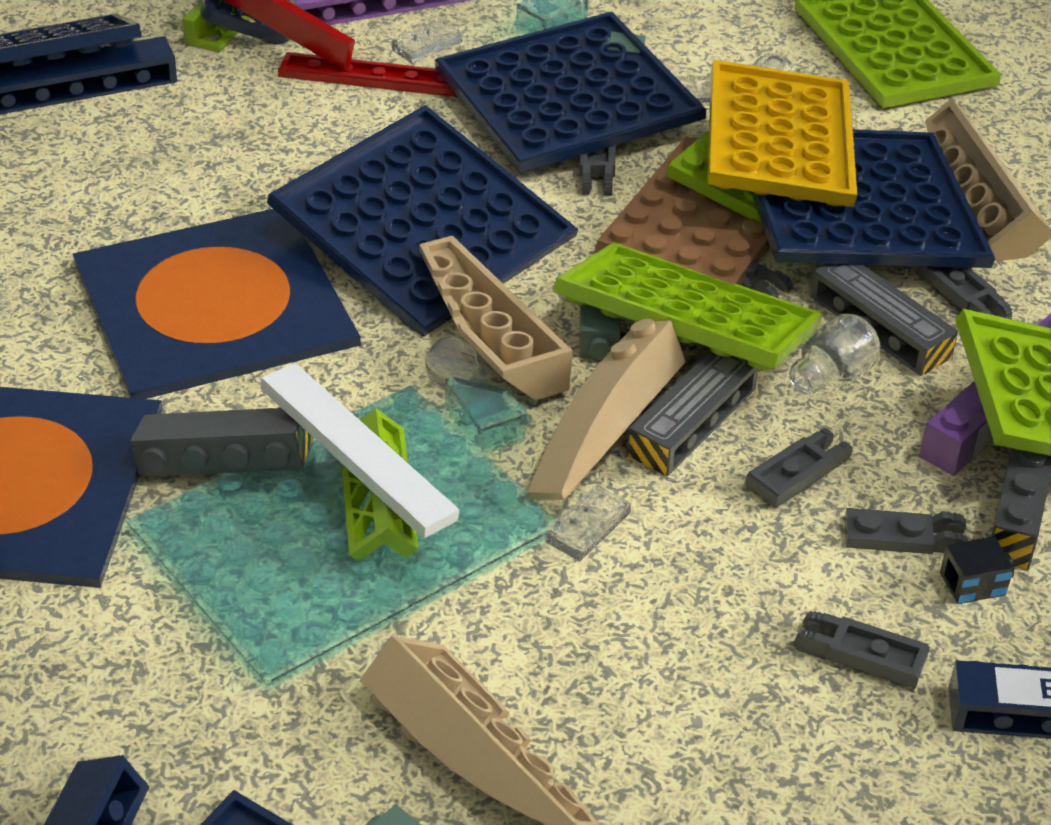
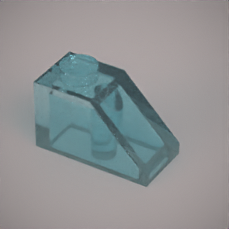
(486, 414)

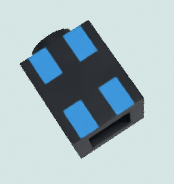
(976, 570)

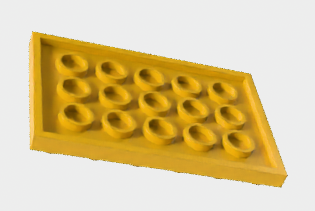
(781, 134)

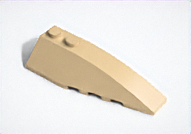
(996, 198)
(497, 322)
(607, 406)
(464, 729)

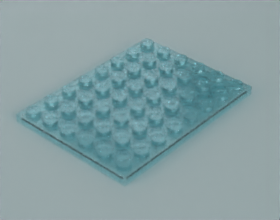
(272, 549)

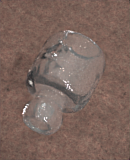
(836, 354)

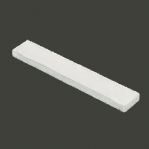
(360, 450)

